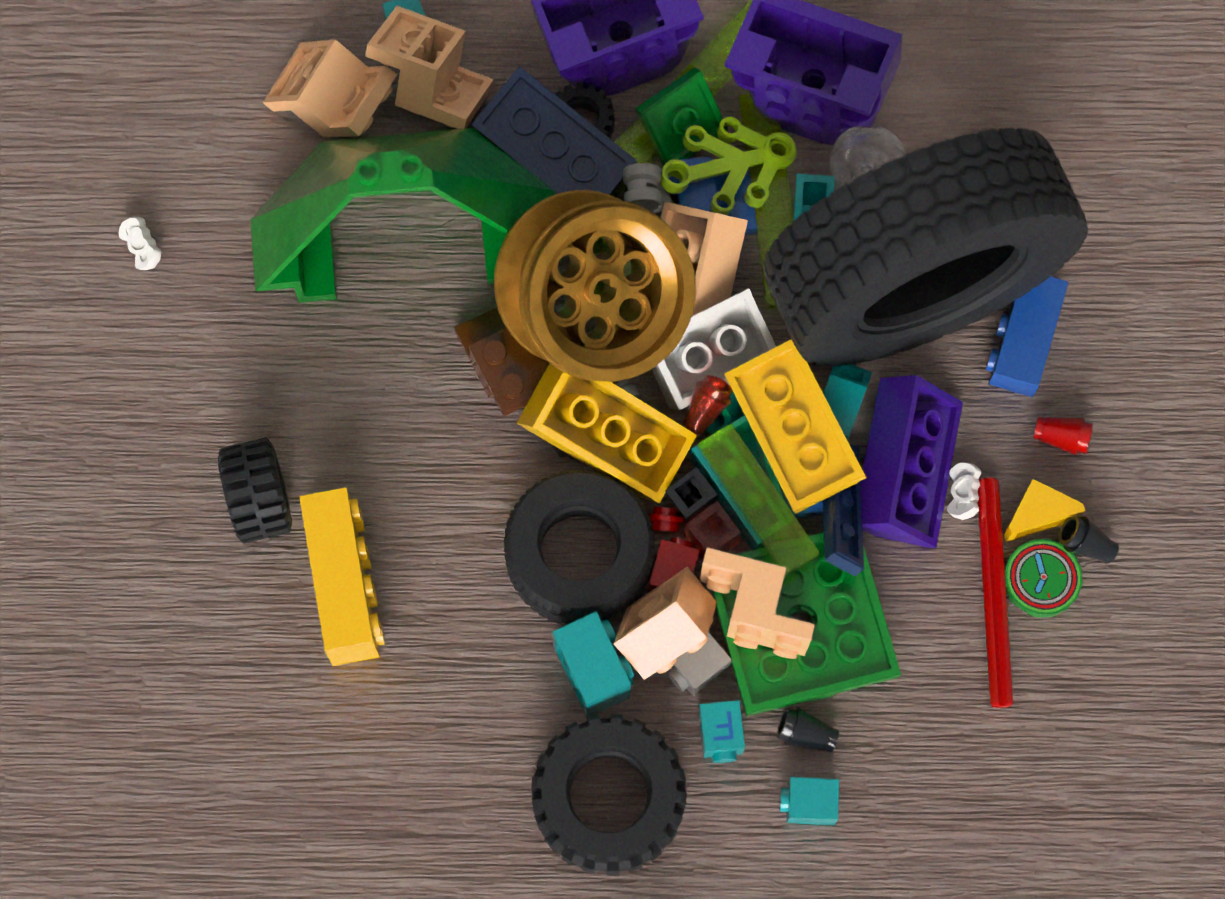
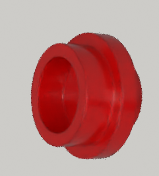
(665, 519)

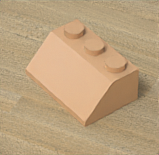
(713, 247)

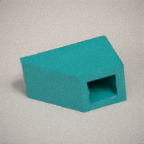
(845, 393)

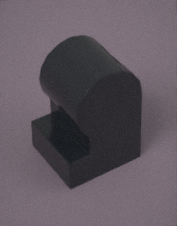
(692, 494)

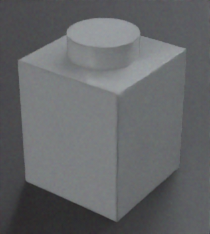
(699, 668)

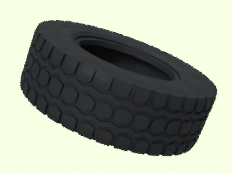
(924, 246)

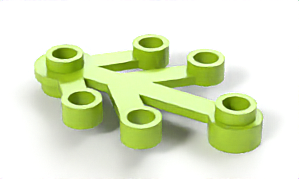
(731, 161)

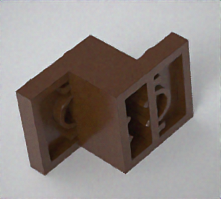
(500, 361)

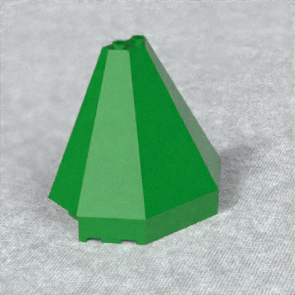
(460, 165)

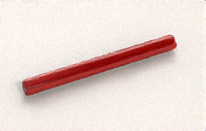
(994, 594)

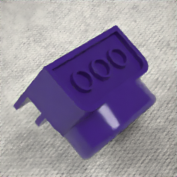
(585, 33)
(798, 47)

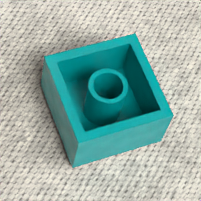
(592, 664)

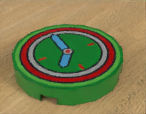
(1043, 578)

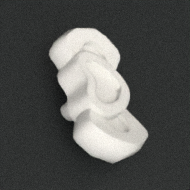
(140, 242)
(964, 490)

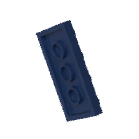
(551, 138)

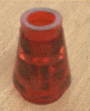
(707, 403)

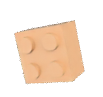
(666, 624)

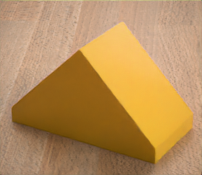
(1041, 510)

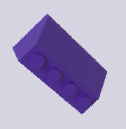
(909, 460)

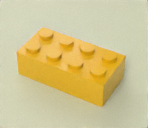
(608, 431)
(339, 577)

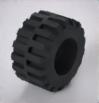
(254, 490)

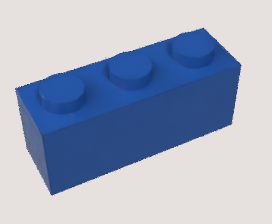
(1026, 338)

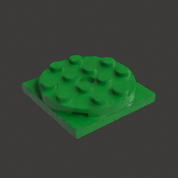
(846, 646)

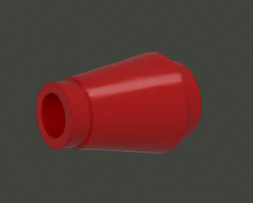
(1064, 433)

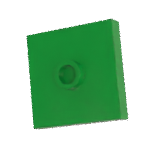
(674, 110)

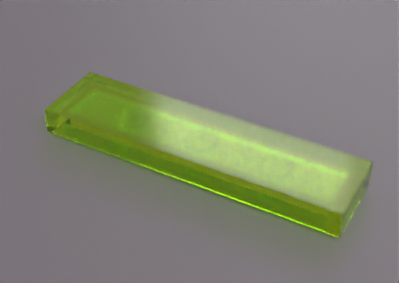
(758, 499)

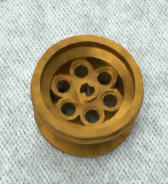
(656, 293)

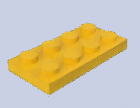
(795, 426)

